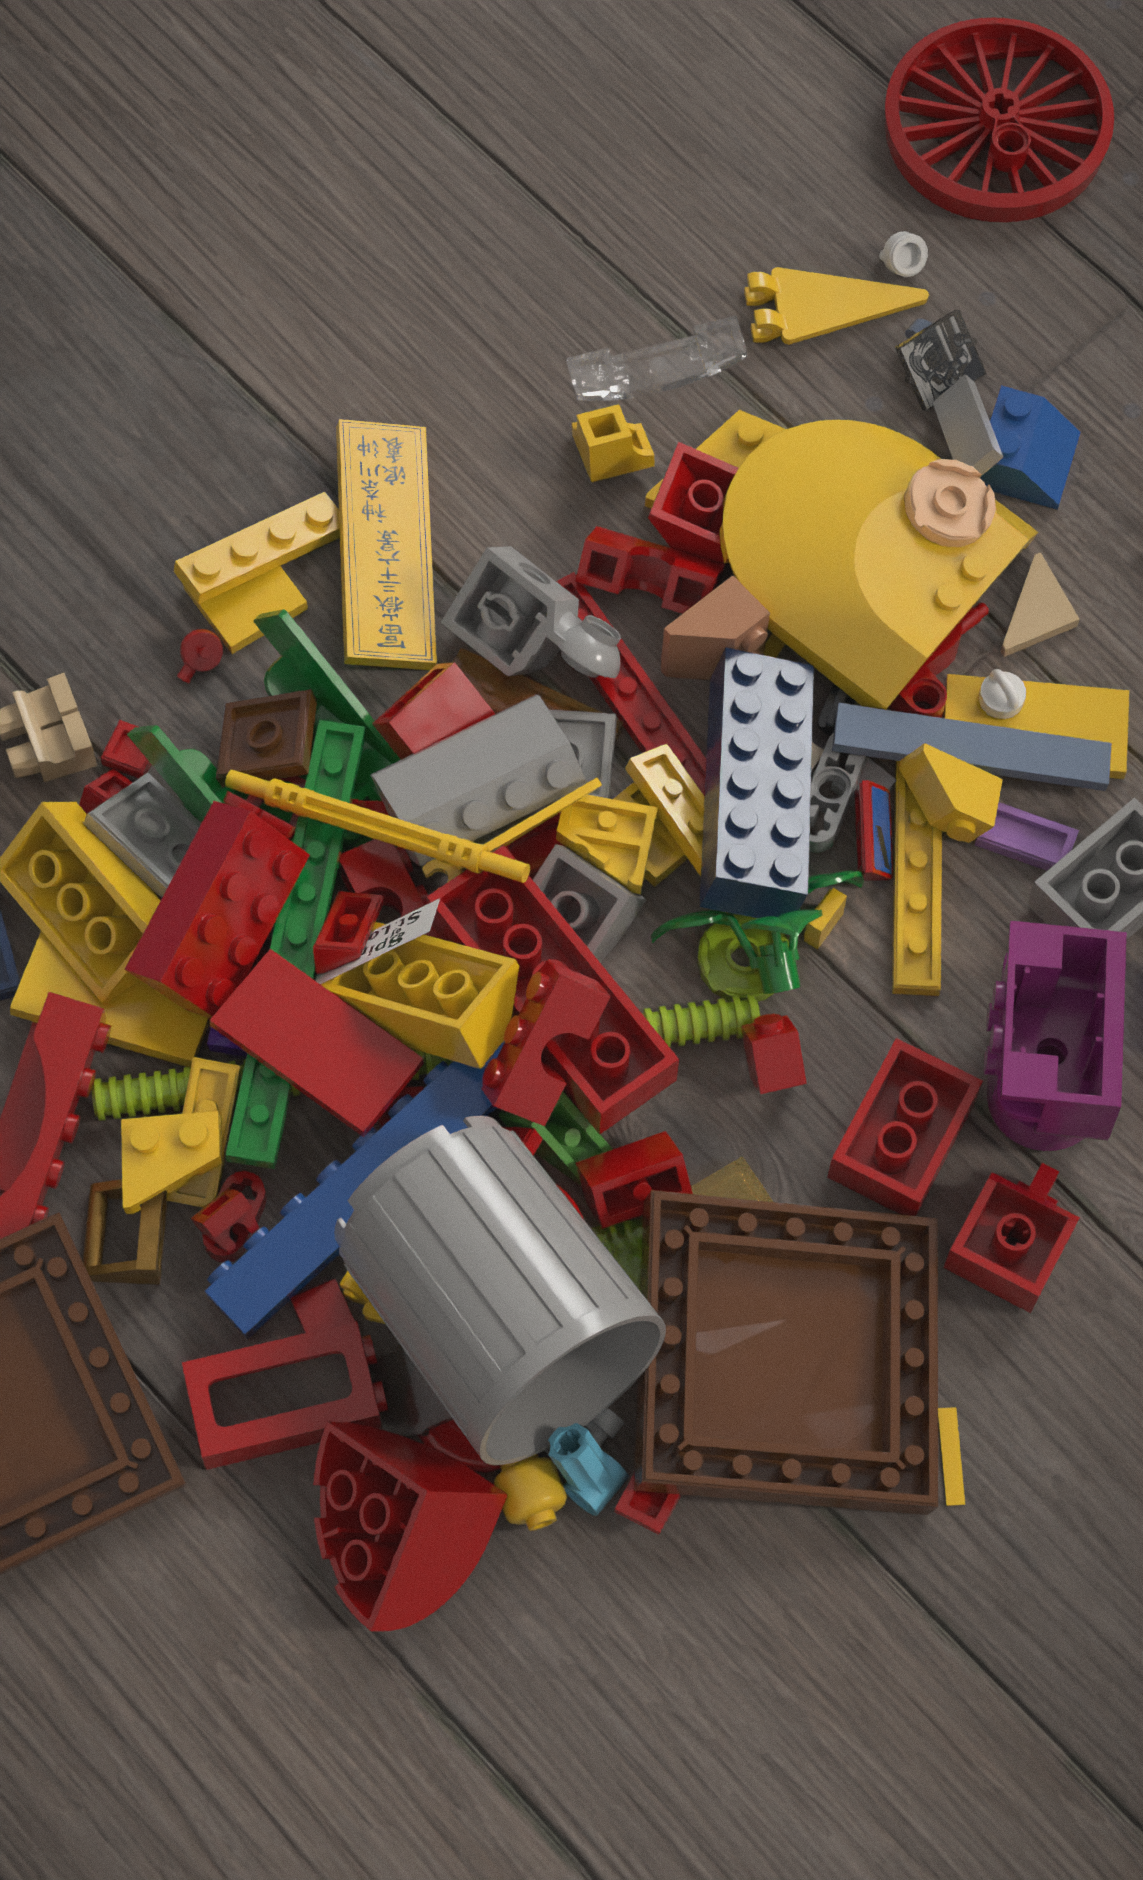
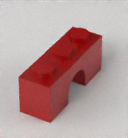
(626, 562)
(383, 871)
(555, 1005)

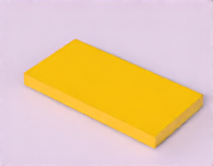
(1055, 710)
(139, 1016)

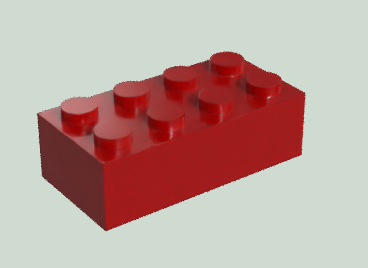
(217, 910)

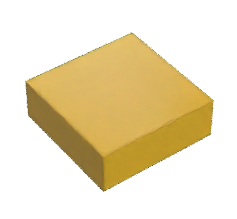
(832, 910)

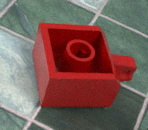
(1020, 1212)

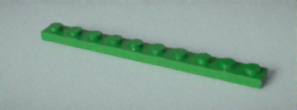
(262, 1093)

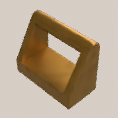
(150, 1243)

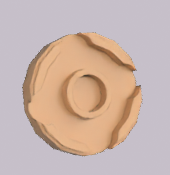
(949, 503)

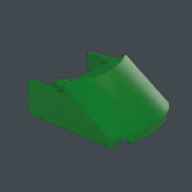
(297, 669)

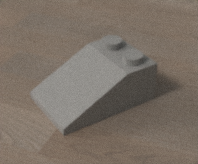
(588, 899)

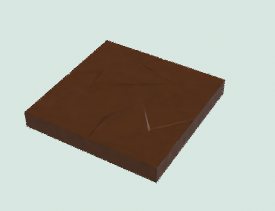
(790, 1354)
(71, 1411)

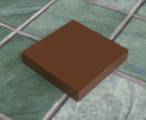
(268, 736)

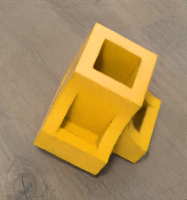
(611, 444)

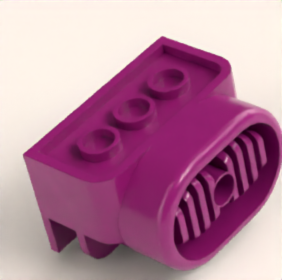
(1057, 1035)

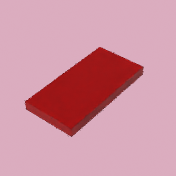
(316, 1042)

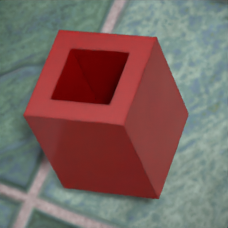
(773, 1053)

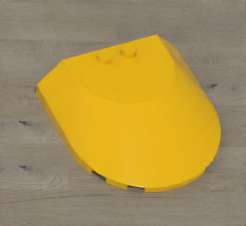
(834, 559)

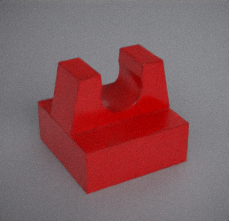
(222, 1214)

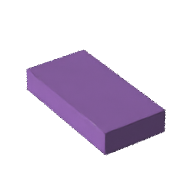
(1028, 837)

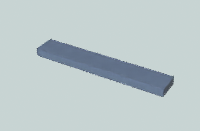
(987, 747)

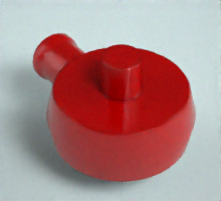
(200, 652)

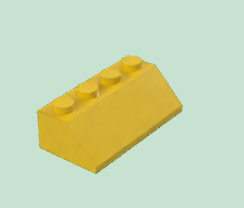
(79, 895)
(435, 997)

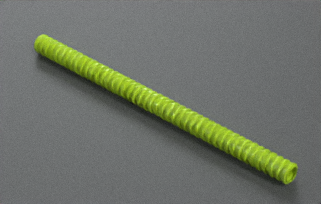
(672, 1025)

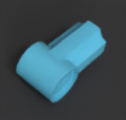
(589, 1472)

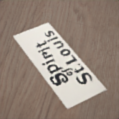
(389, 937)

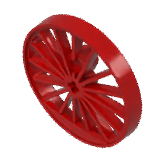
(997, 118)

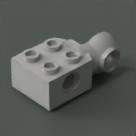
(525, 617)

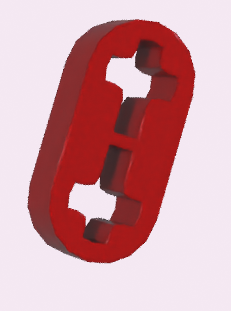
(238, 1182)

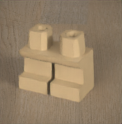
(54, 731)

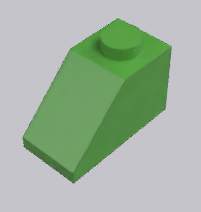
(566, 1137)

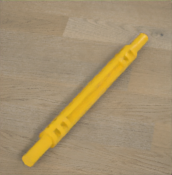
(378, 826)

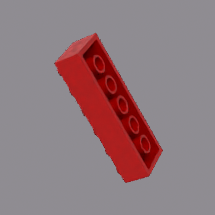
(624, 1056)

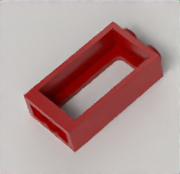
(290, 1429)

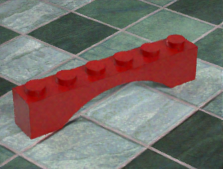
(66, 1044)

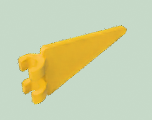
(820, 303)
(517, 831)

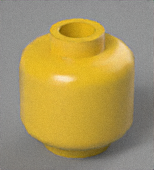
(532, 1492)

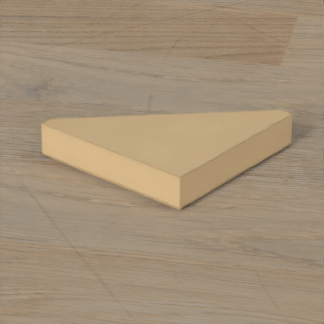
(1040, 611)

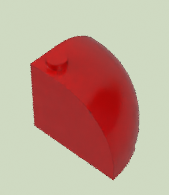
(398, 1523)

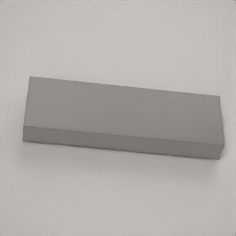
(967, 426)

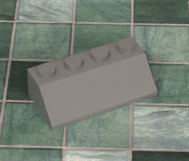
(483, 775)

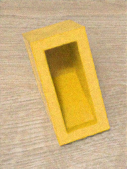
(952, 792)

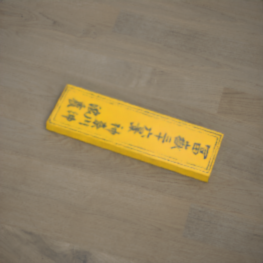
(385, 545)

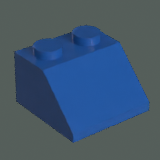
(1034, 446)

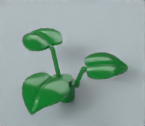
(777, 959)

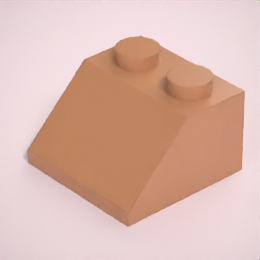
(719, 620)

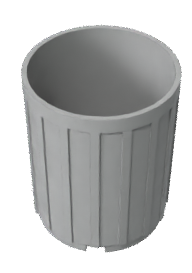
(496, 1288)

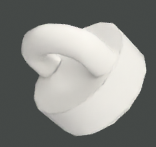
(904, 254)
(1002, 694)

